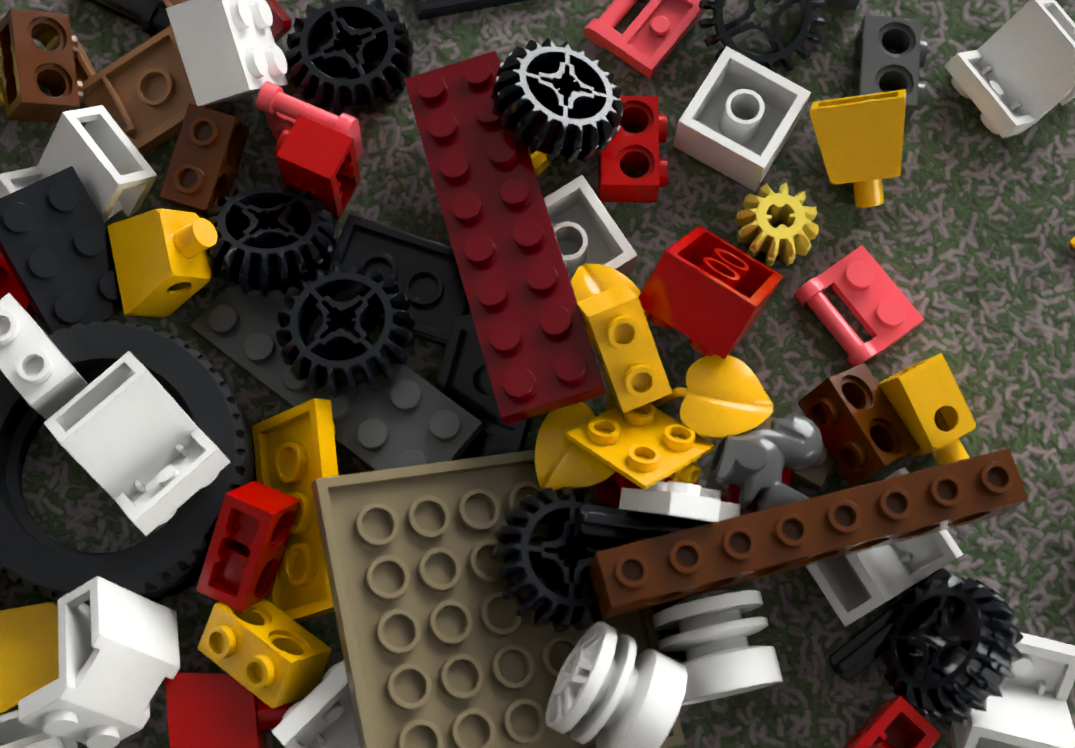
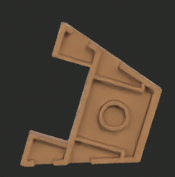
(143, 89)

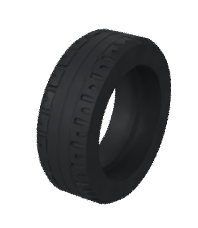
(177, 551)

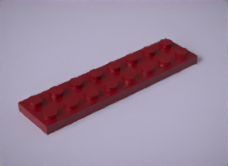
(503, 244)

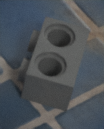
(880, 69)

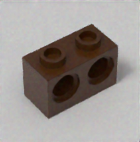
(26, 65)
(204, 159)
(858, 425)

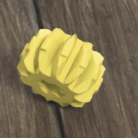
(785, 239)

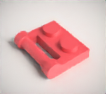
(651, 34)
(284, 110)
(870, 298)

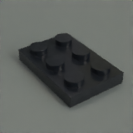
(60, 252)

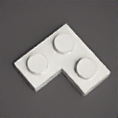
(679, 501)

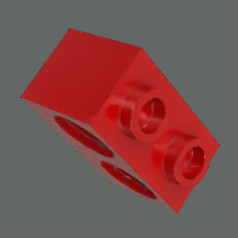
(636, 151)
(247, 545)

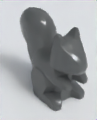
(759, 456)

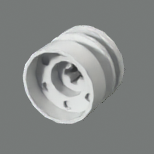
(717, 644)
(615, 694)

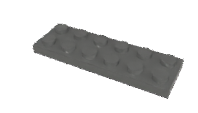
(384, 429)

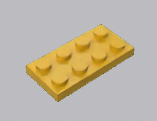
(289, 456)

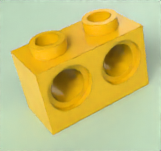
(624, 347)
(265, 651)

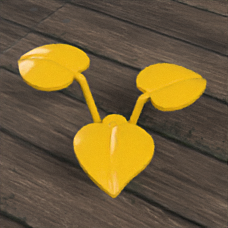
(718, 402)

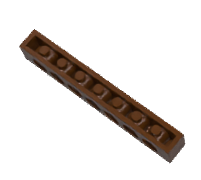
(804, 532)

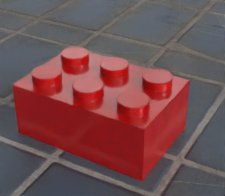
(708, 291)

